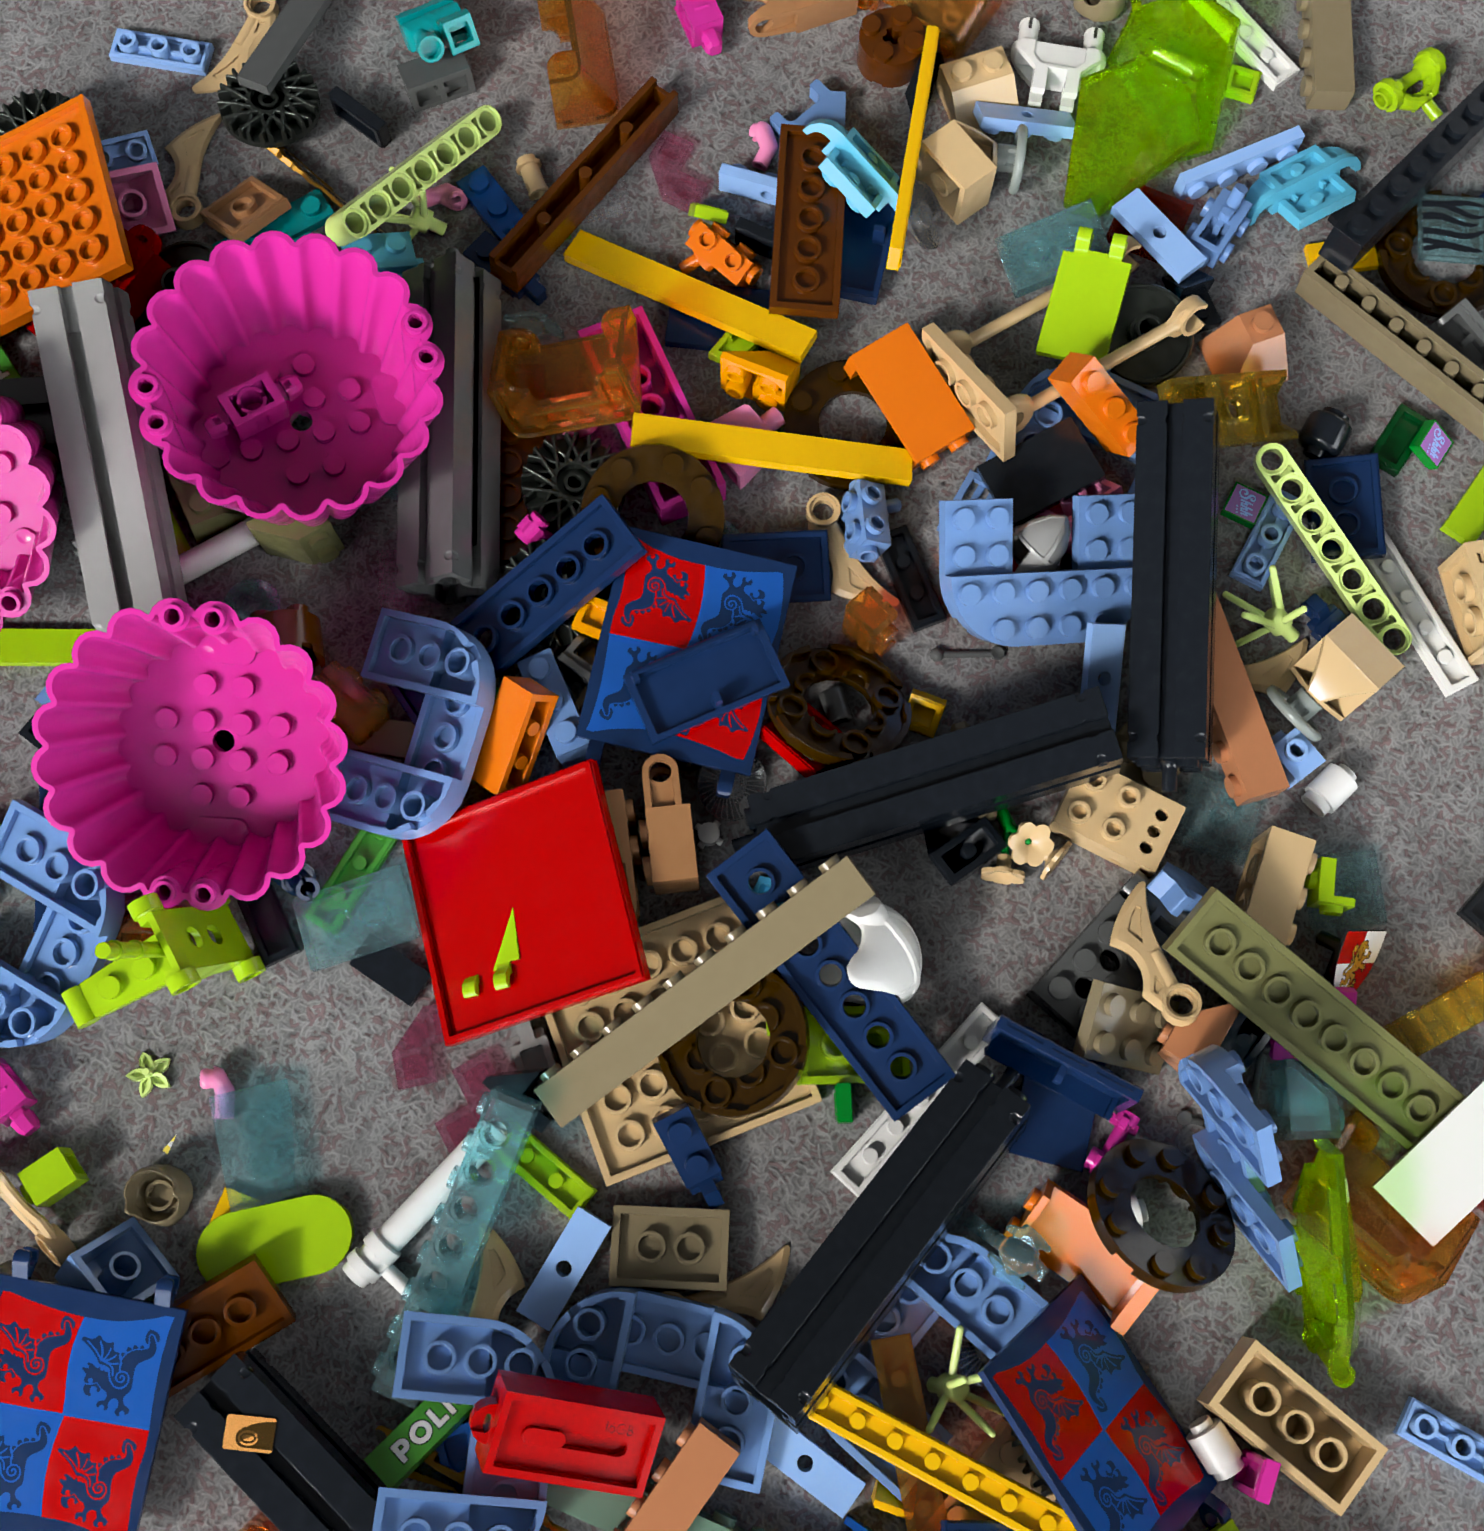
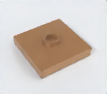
(245, 209)

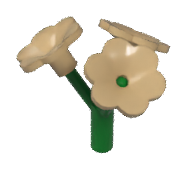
(1029, 845)

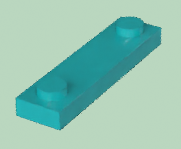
(306, 215)

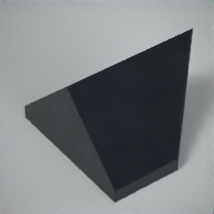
(963, 848)

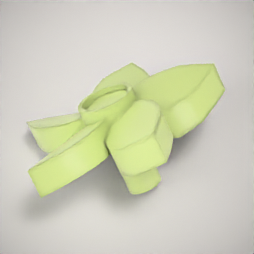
(150, 1074)

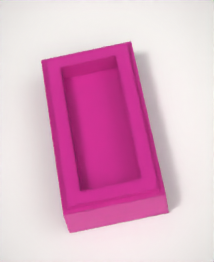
(1257, 1476)

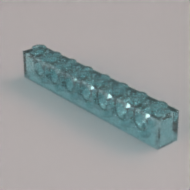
(518, 1115)

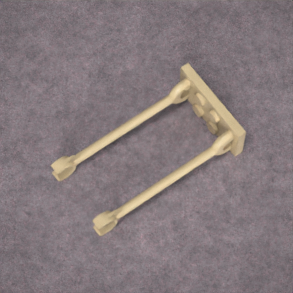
(1002, 417)

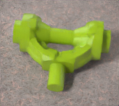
(1429, 68)

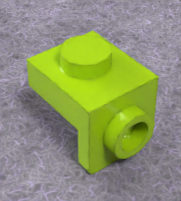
(1321, 889)

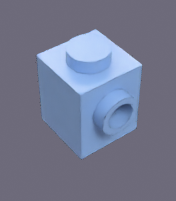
(1296, 755)

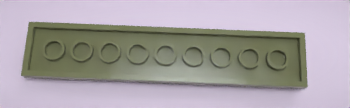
(1311, 1019)

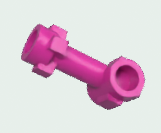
(533, 528)
(1124, 1124)

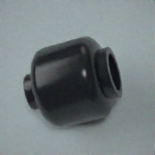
(1325, 433)

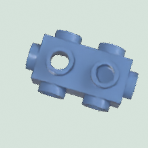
(1220, 223)
(866, 520)

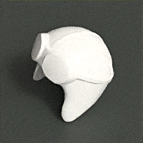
(887, 953)

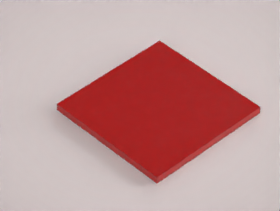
(560, 868)

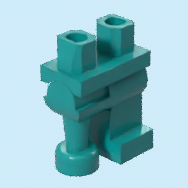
(436, 25)

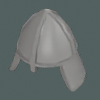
(1041, 543)

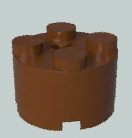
(890, 46)
(298, 628)

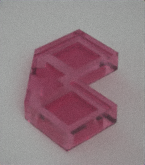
(666, 163)
(413, 1053)
(470, 1078)

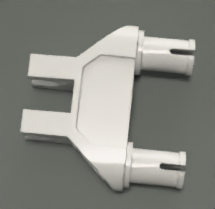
(1055, 65)

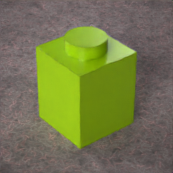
(52, 1177)

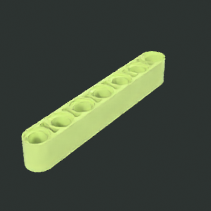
(412, 175)
(1326, 531)

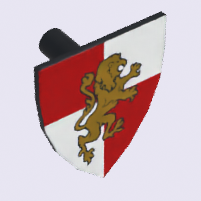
(1351, 955)

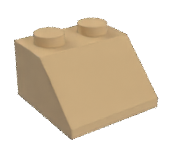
(975, 78)

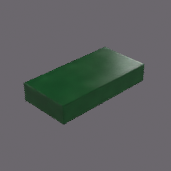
(1396, 438)

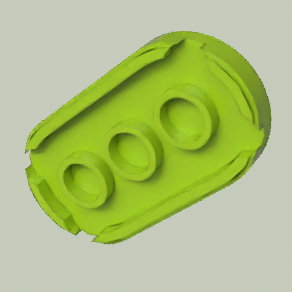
(288, 1237)

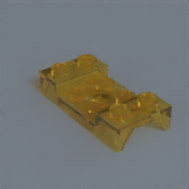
(1251, 394)

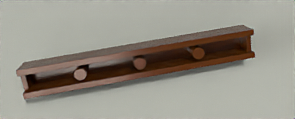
(583, 185)

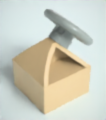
(963, 164)
(1336, 676)

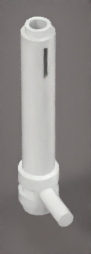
(216, 551)
(384, 1244)

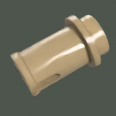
(529, 168)

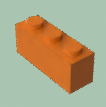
(1097, 402)
(514, 734)

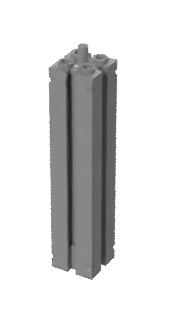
(105, 461)

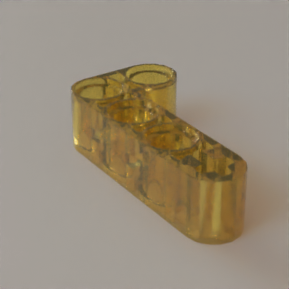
(1442, 1016)

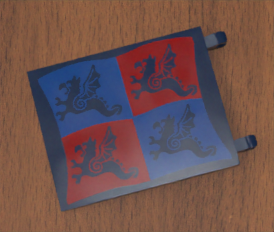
(667, 604)
(80, 1399)
(1098, 1422)

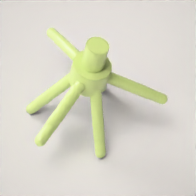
(421, 218)
(1274, 620)
(955, 1389)

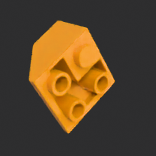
(759, 377)

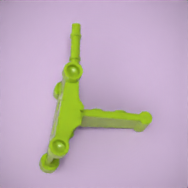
(163, 959)

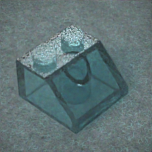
(1301, 1104)

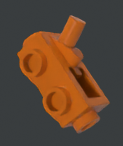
(715, 250)

